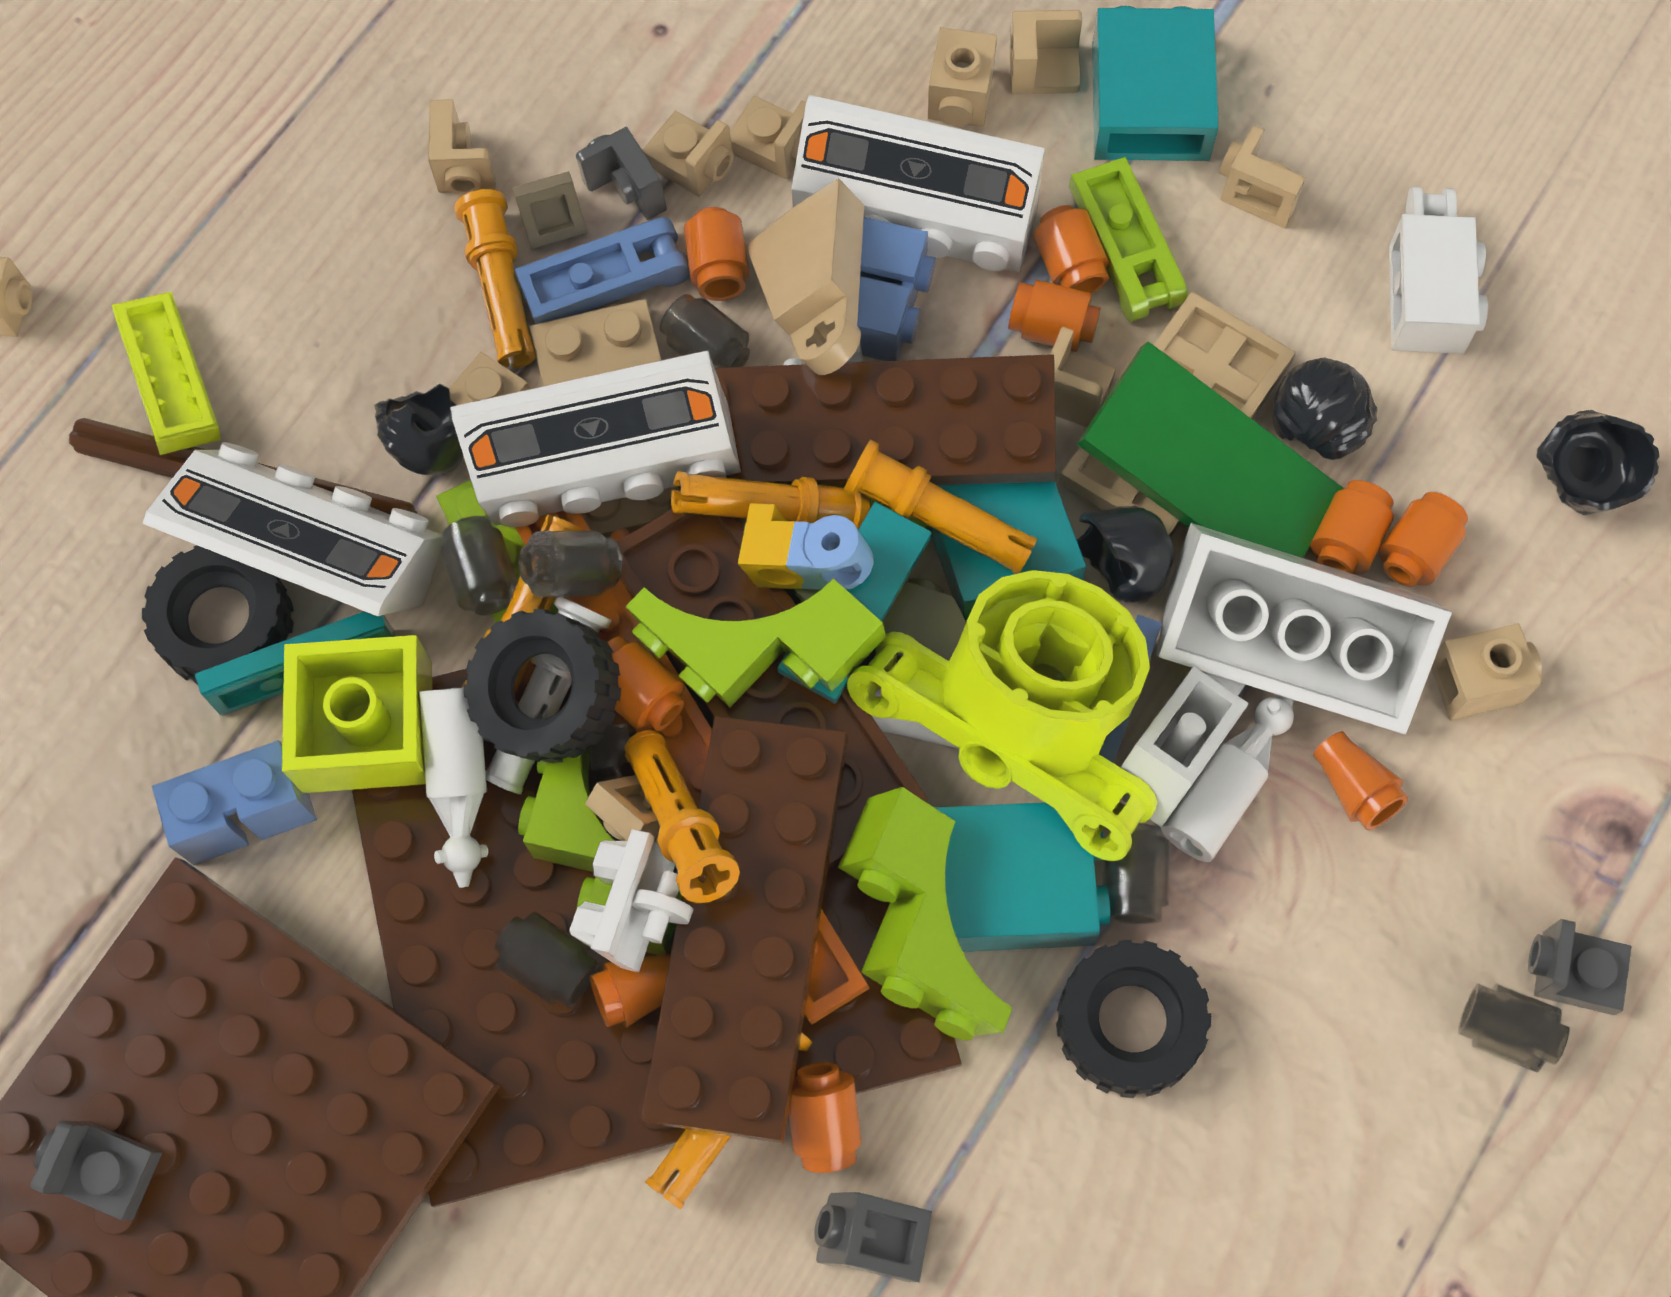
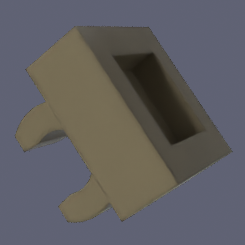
(550, 210)

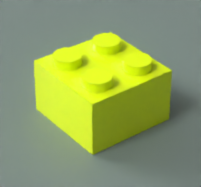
(354, 713)

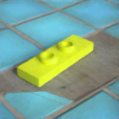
(166, 373)

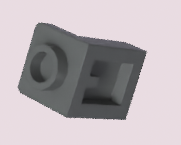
(622, 161)
(1579, 968)
(95, 1167)
(872, 1235)

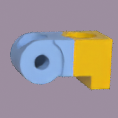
(802, 553)

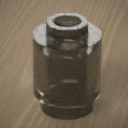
(699, 326)
(570, 563)
(478, 565)
(1140, 879)
(545, 959)
(1514, 1026)

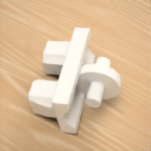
(638, 902)

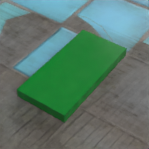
(1206, 457)

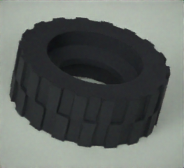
(187, 579)
(494, 674)
(1170, 982)

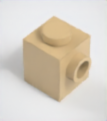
(961, 77)
(1486, 671)

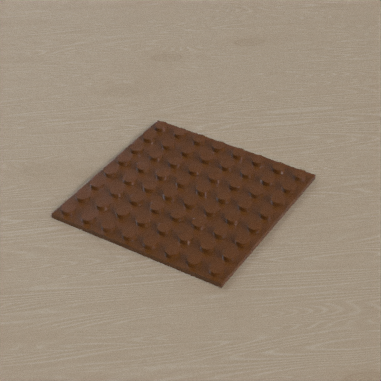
(566, 1078)

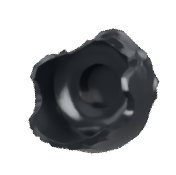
(1325, 407)
(420, 431)
(1599, 461)
(1128, 551)

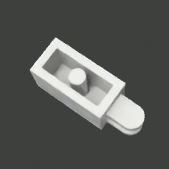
(1435, 276)
(1184, 738)

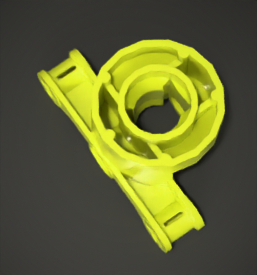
(1030, 698)

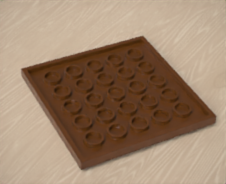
(273, 1083)

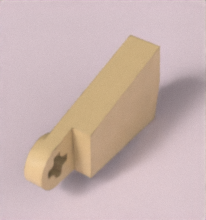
(812, 275)

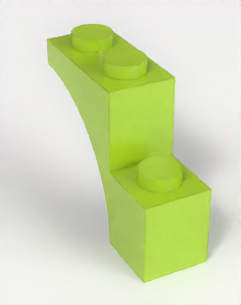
(723, 658)
(567, 832)
(916, 957)

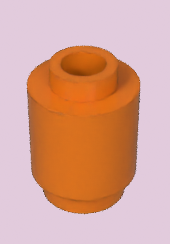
(1072, 249)
(716, 253)
(1046, 307)
(1353, 527)
(1423, 540)
(648, 688)
(824, 1118)

